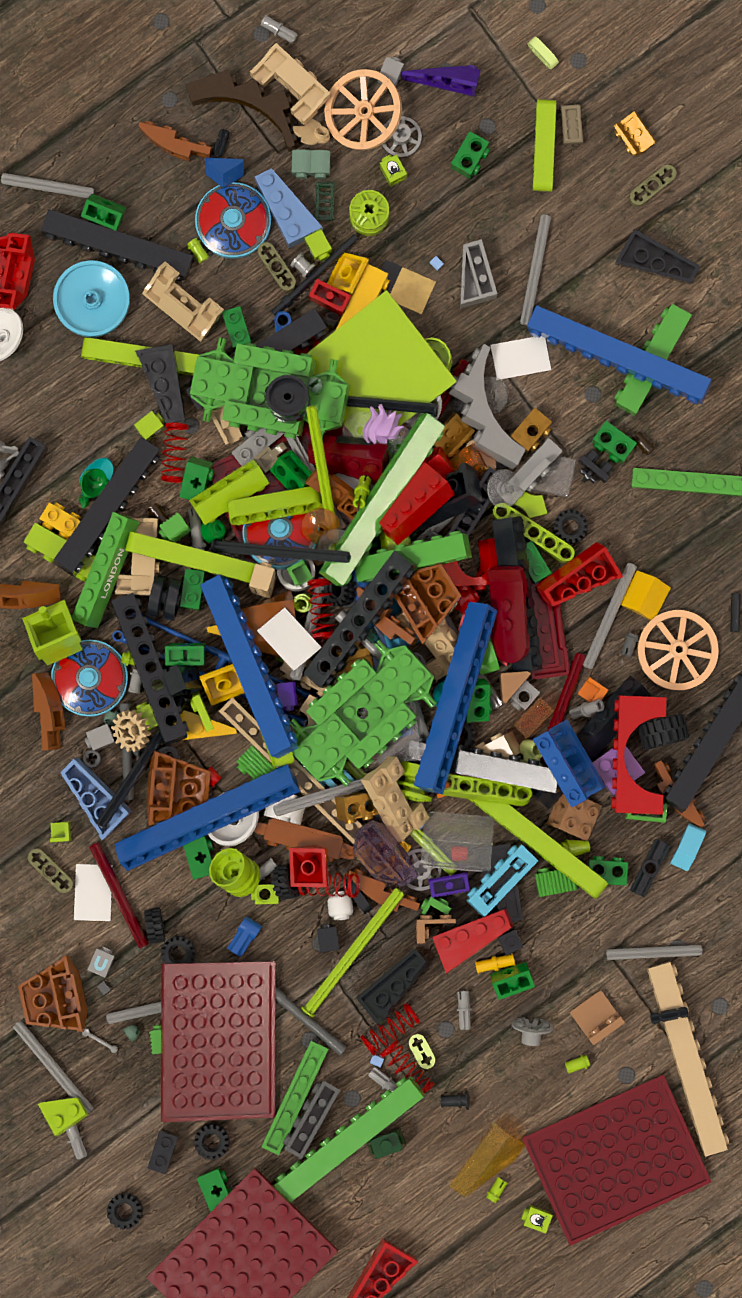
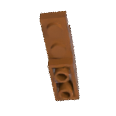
(166, 140)
(341, 493)
(29, 595)
(391, 625)
(51, 712)
(691, 814)
(375, 890)

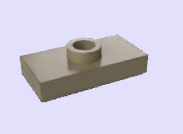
(571, 124)

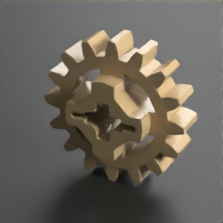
(131, 730)

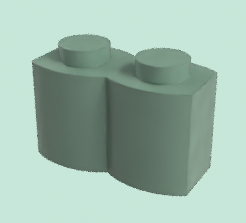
(311, 163)

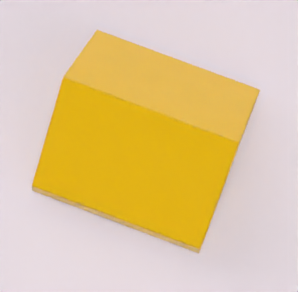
(348, 272)
(645, 595)
(222, 684)

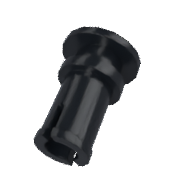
(456, 1100)

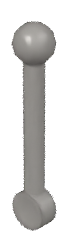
(114, 1049)

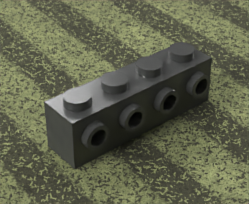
(312, 1118)

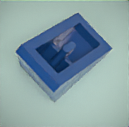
(224, 170)

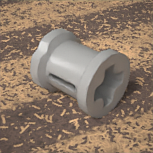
(302, 265)

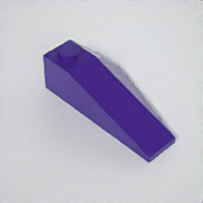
(454, 79)

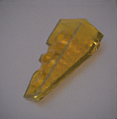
(490, 1157)

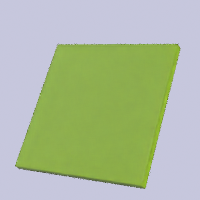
(384, 358)

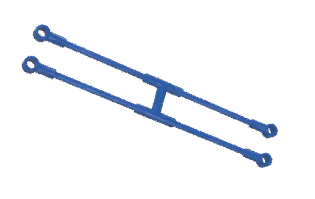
(224, 657)

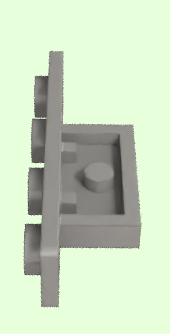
(253, 445)
(537, 466)

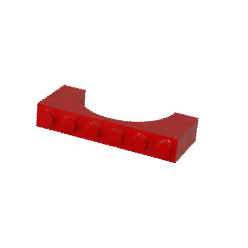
(628, 795)

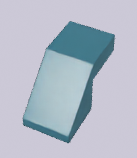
(688, 847)

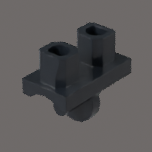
(588, 462)

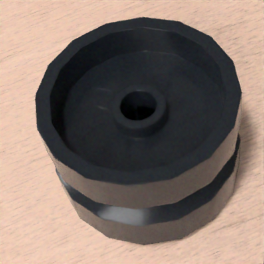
(278, 397)
(161, 596)

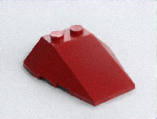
(15, 269)

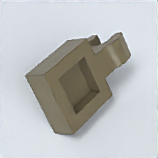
(268, 457)

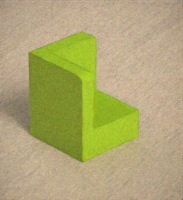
(61, 832)

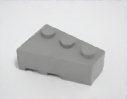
(476, 276)

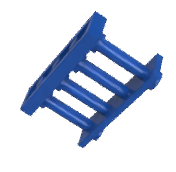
(577, 758)

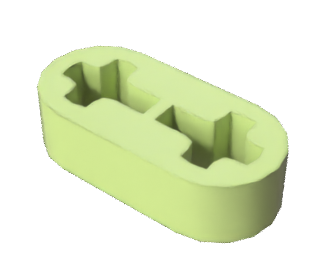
(543, 53)
(426, 1049)

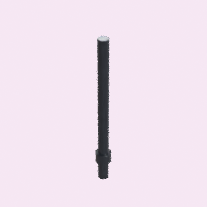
(287, 300)

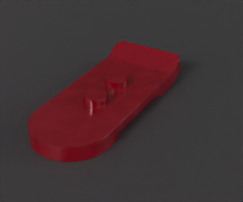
(510, 629)
(551, 637)

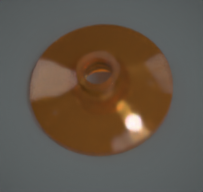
(319, 518)

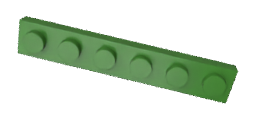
(687, 482)
(294, 1097)

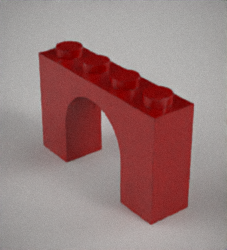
(488, 559)

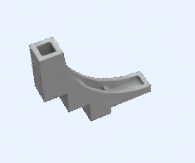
(476, 413)

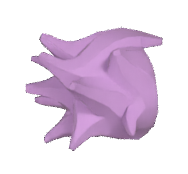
(381, 426)

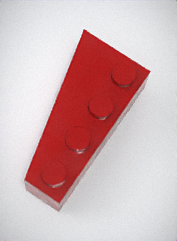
(416, 503)
(579, 575)
(465, 940)
(382, 1271)

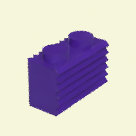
(288, 695)
(449, 885)

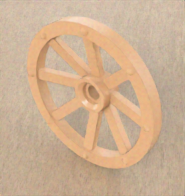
(359, 109)
(648, 670)

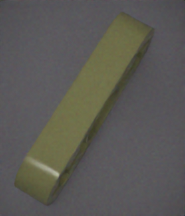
(666, 181)
(288, 275)
(43, 857)

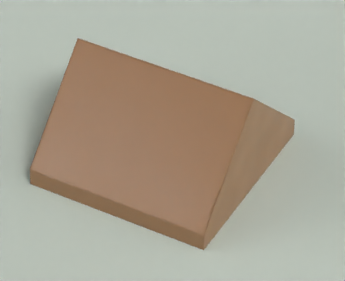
(510, 683)

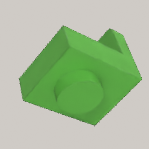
(439, 904)

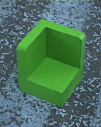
(299, 573)

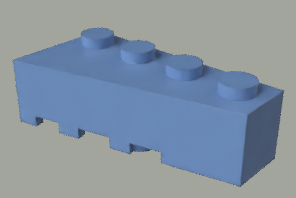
(288, 212)
(93, 795)

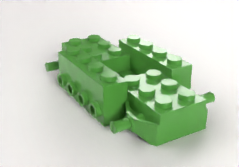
(243, 382)
(340, 730)

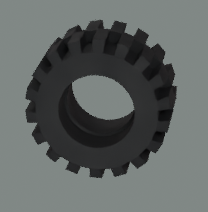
(663, 731)

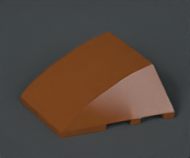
(428, 599)
(262, 612)
(174, 787)
(55, 997)

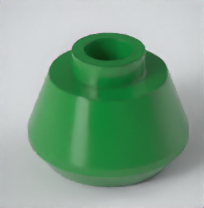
(213, 531)

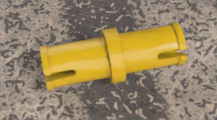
(495, 963)

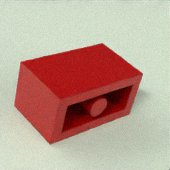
(329, 297)

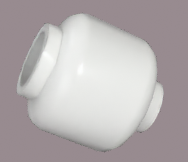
(340, 907)

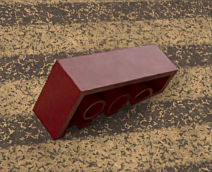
(353, 459)

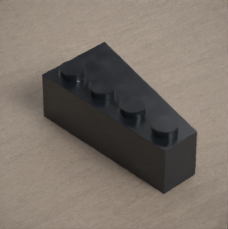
(651, 257)
(467, 495)

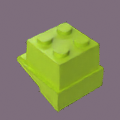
(53, 633)

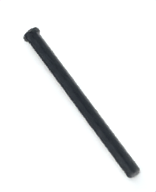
(394, 405)
(280, 551)
(136, 771)

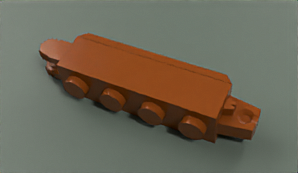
(295, 835)

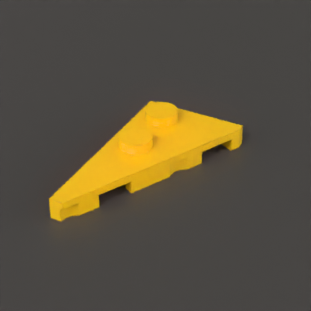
(197, 729)

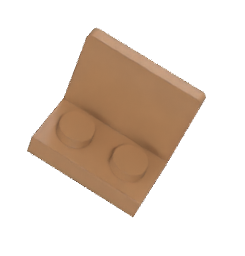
(575, 820)
(423, 932)
(597, 1017)

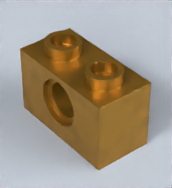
(539, 422)

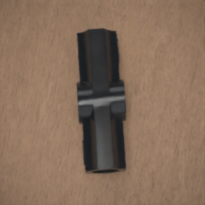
(655, 856)

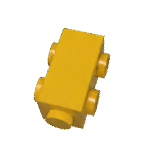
(57, 518)

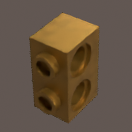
(357, 802)

